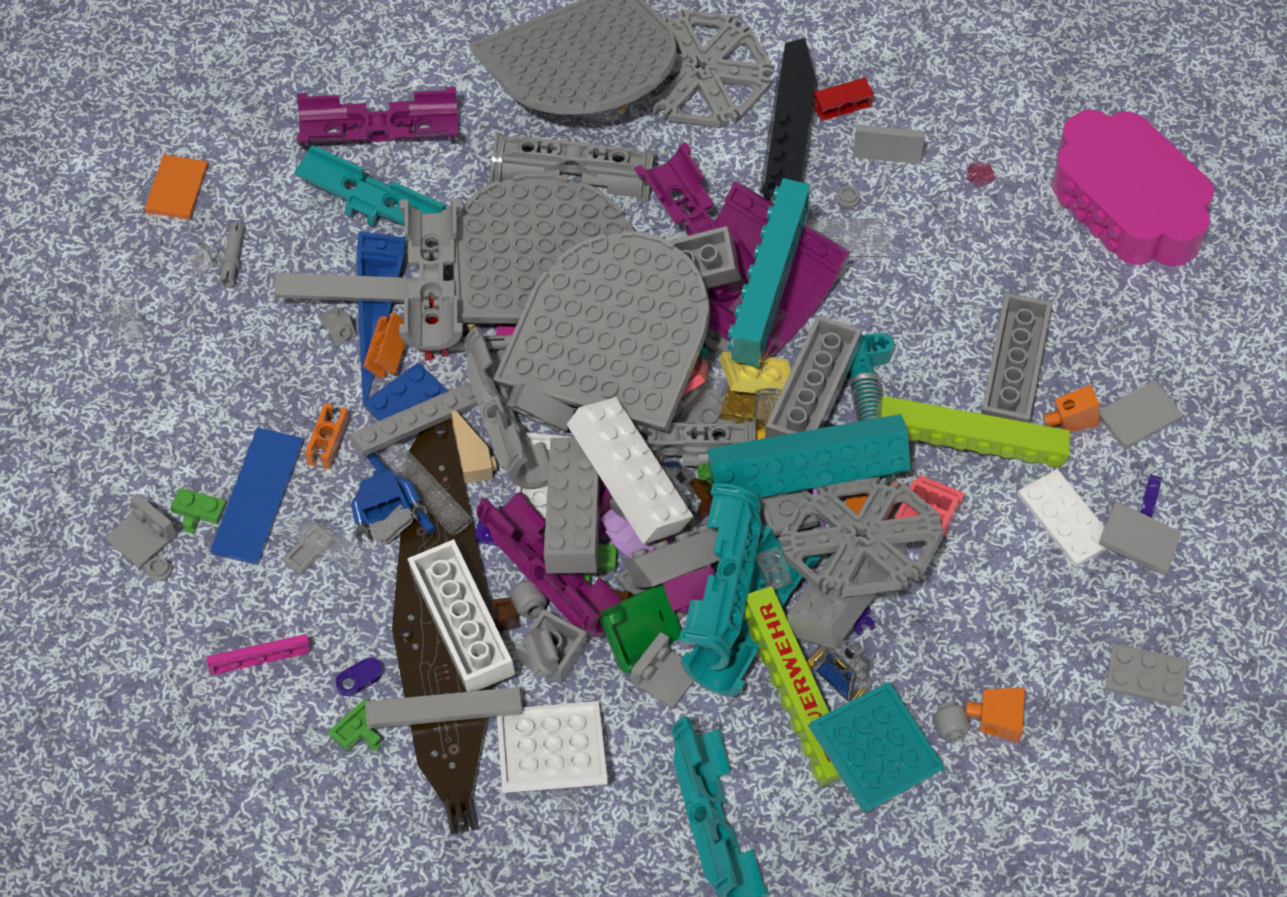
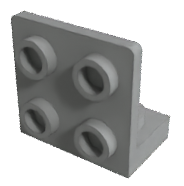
(141, 533)
(661, 673)

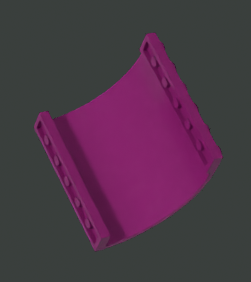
(809, 279)

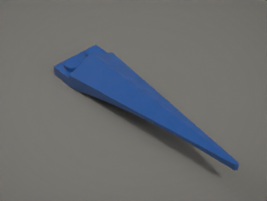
(377, 257)

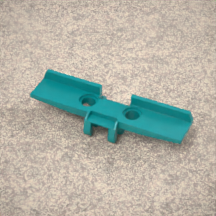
(369, 195)

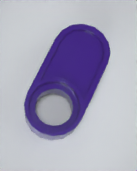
(1151, 495)
(363, 673)

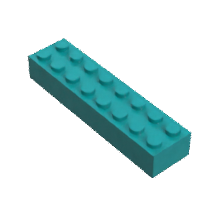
(769, 272)
(813, 457)

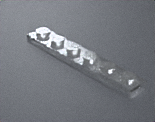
(431, 493)

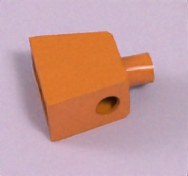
(1075, 410)
(999, 712)

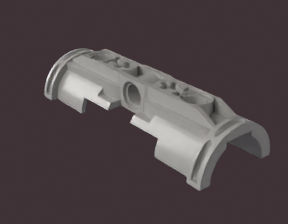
(574, 158)
(431, 284)
(679, 440)
(525, 463)

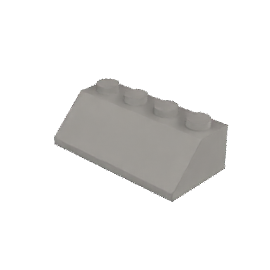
(673, 558)

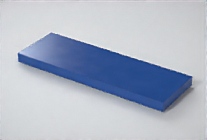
(257, 496)

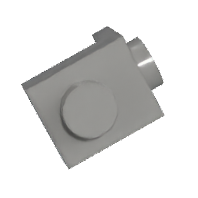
(338, 325)

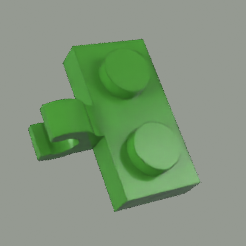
(197, 507)
(353, 728)

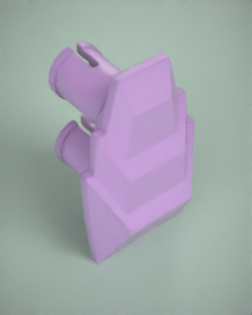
(622, 534)

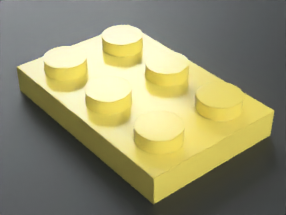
(748, 378)

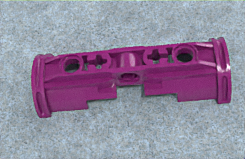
(325, 113)
(684, 176)
(518, 535)

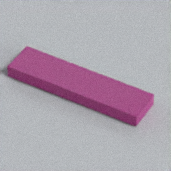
(258, 654)

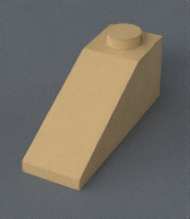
(472, 452)

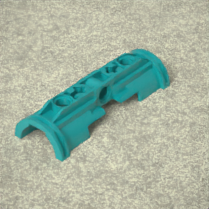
(719, 616)
(728, 680)
(698, 765)

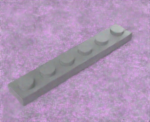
(413, 420)

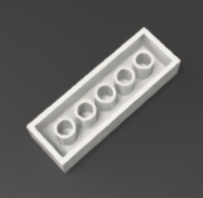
(629, 470)
(461, 616)

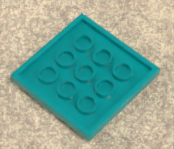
(876, 747)

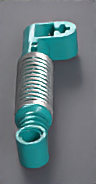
(865, 381)

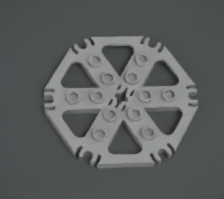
(716, 70)
(852, 549)

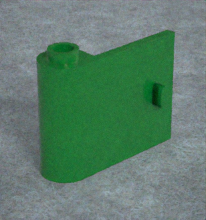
(636, 624)

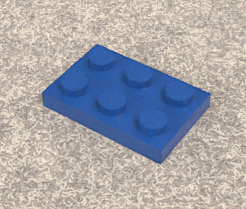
(403, 393)

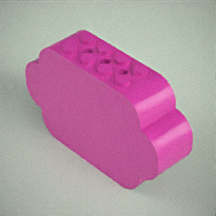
(1132, 188)

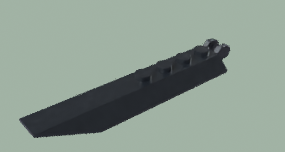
(789, 118)

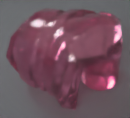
(980, 173)

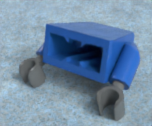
(380, 497)

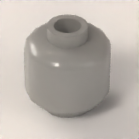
(528, 599)
(951, 721)

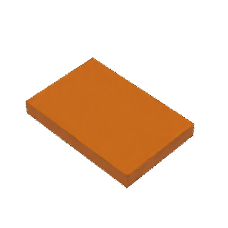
(176, 187)

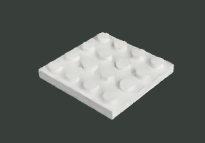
(552, 747)

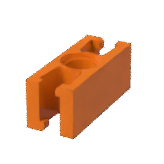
(385, 346)
(326, 428)

